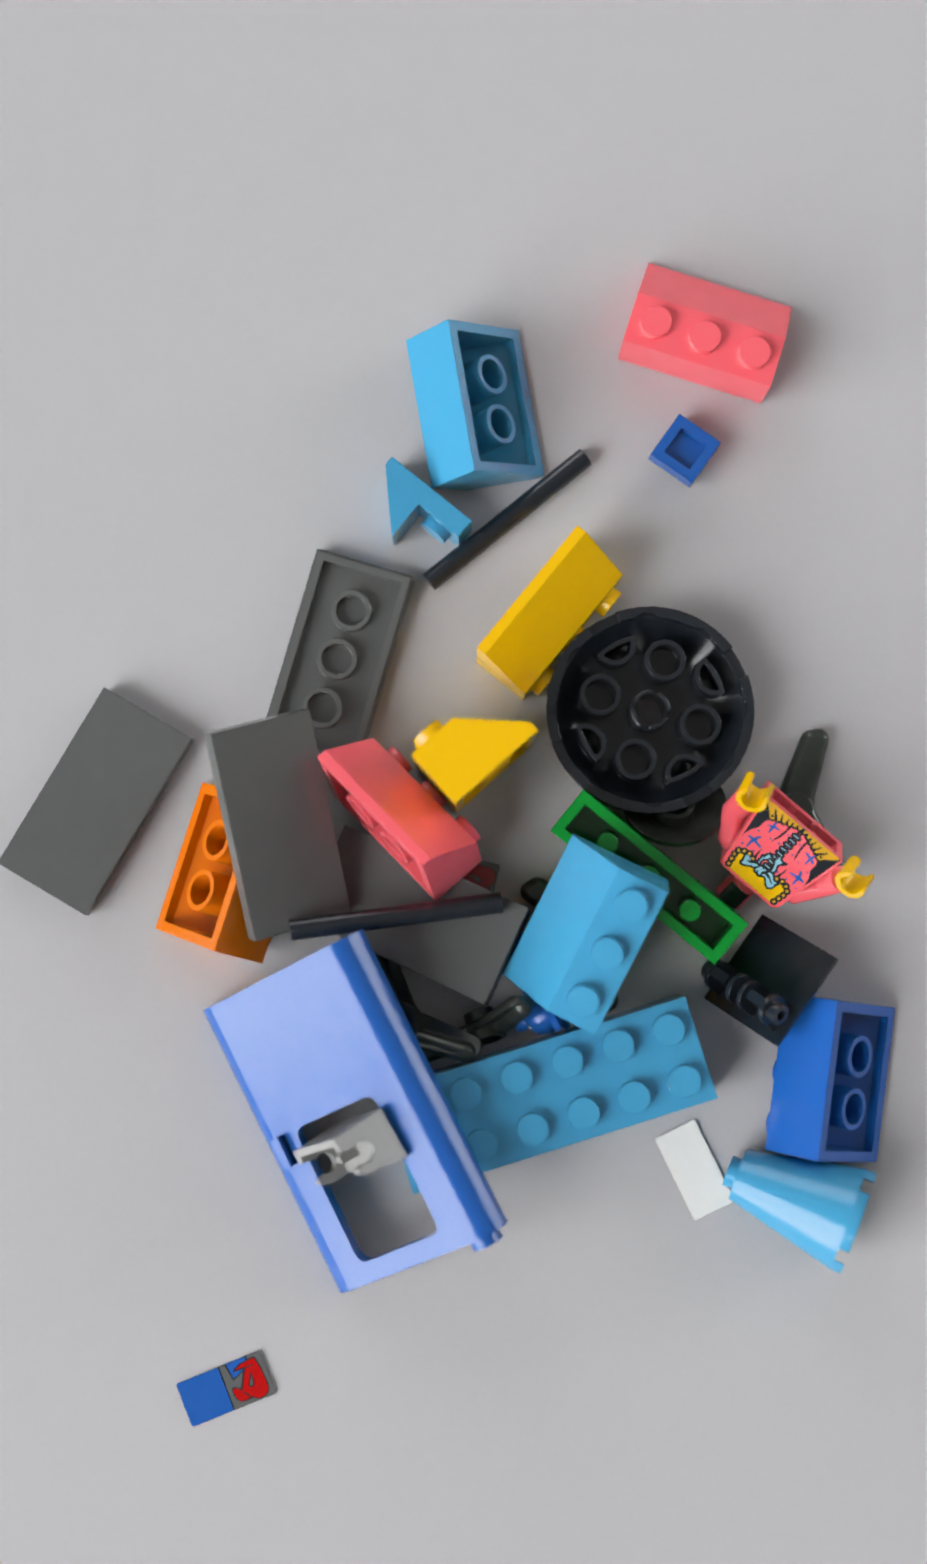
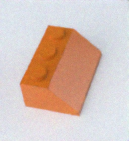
(203, 890)

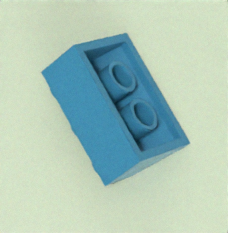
(474, 406)
(586, 932)

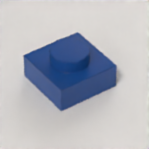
(684, 450)

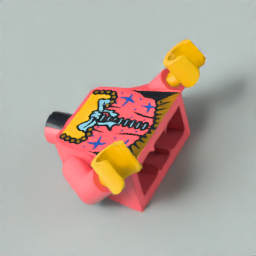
(780, 851)

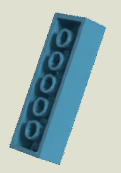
(578, 1083)

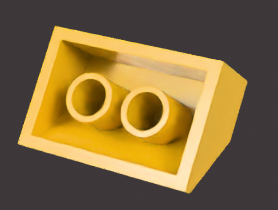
(550, 615)
(469, 754)

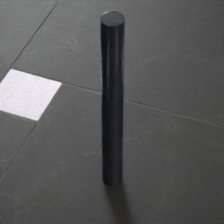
(507, 519)
(396, 916)

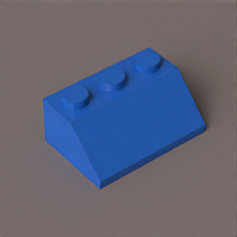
(831, 1082)

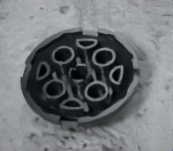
(681, 668)

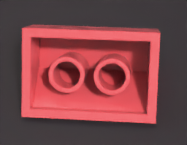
(705, 333)
(402, 814)

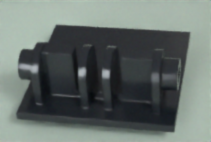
(768, 979)

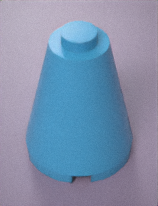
(802, 1200)

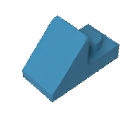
(413, 498)

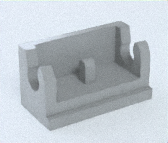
(355, 1146)

